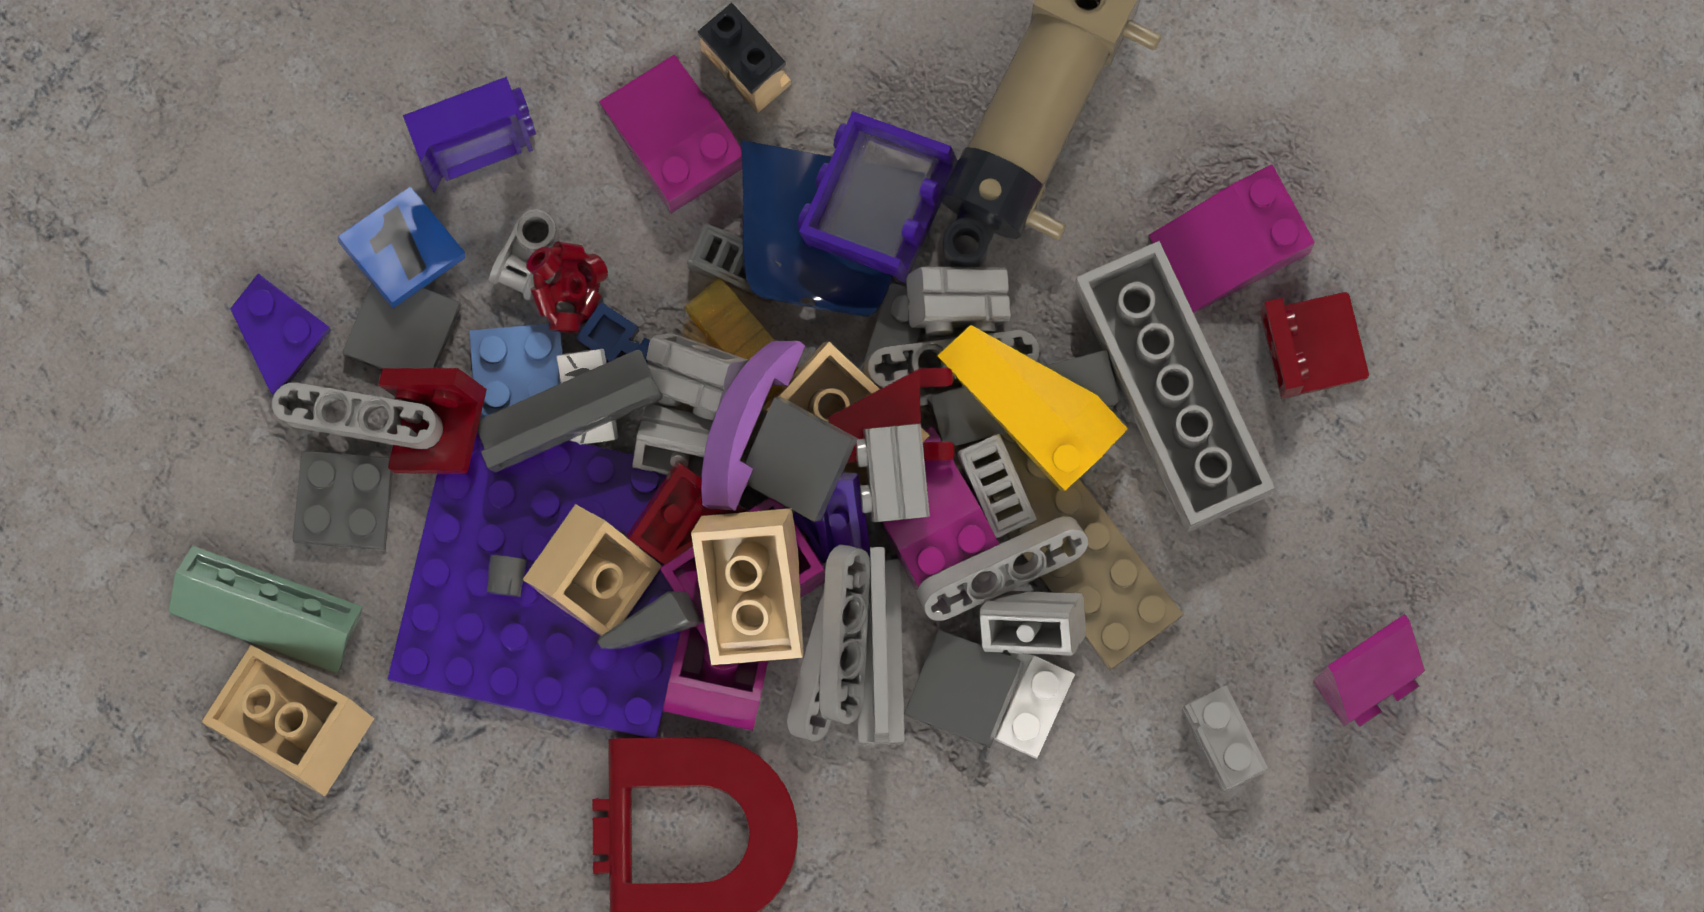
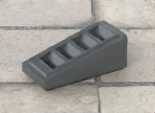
(713, 271)
(662, 617)

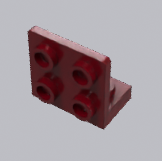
(1313, 344)
(458, 404)

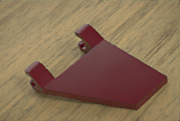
(896, 406)

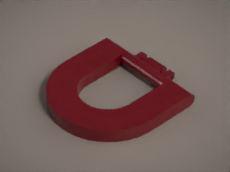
(696, 763)

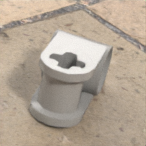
(518, 250)

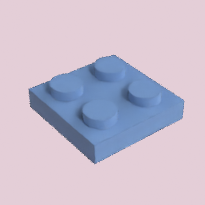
(514, 363)

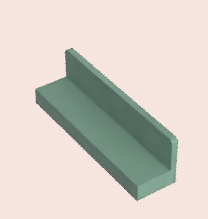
(263, 608)

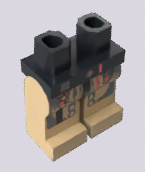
(744, 57)

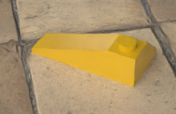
(1042, 411)

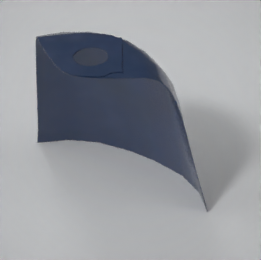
(774, 193)

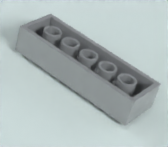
(1173, 386)

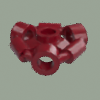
(574, 274)

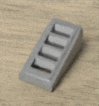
(982, 449)

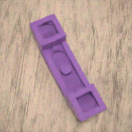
(722, 471)

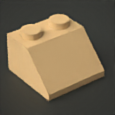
(592, 571)

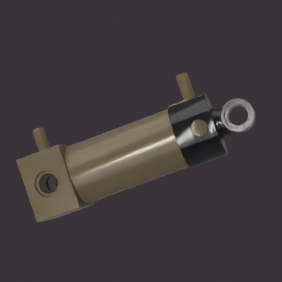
(1031, 119)

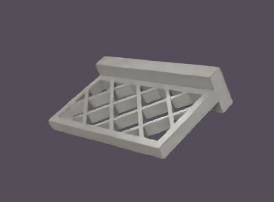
(883, 705)

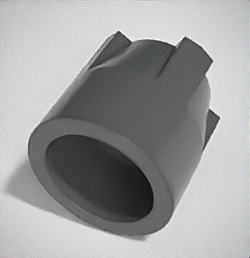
(506, 575)

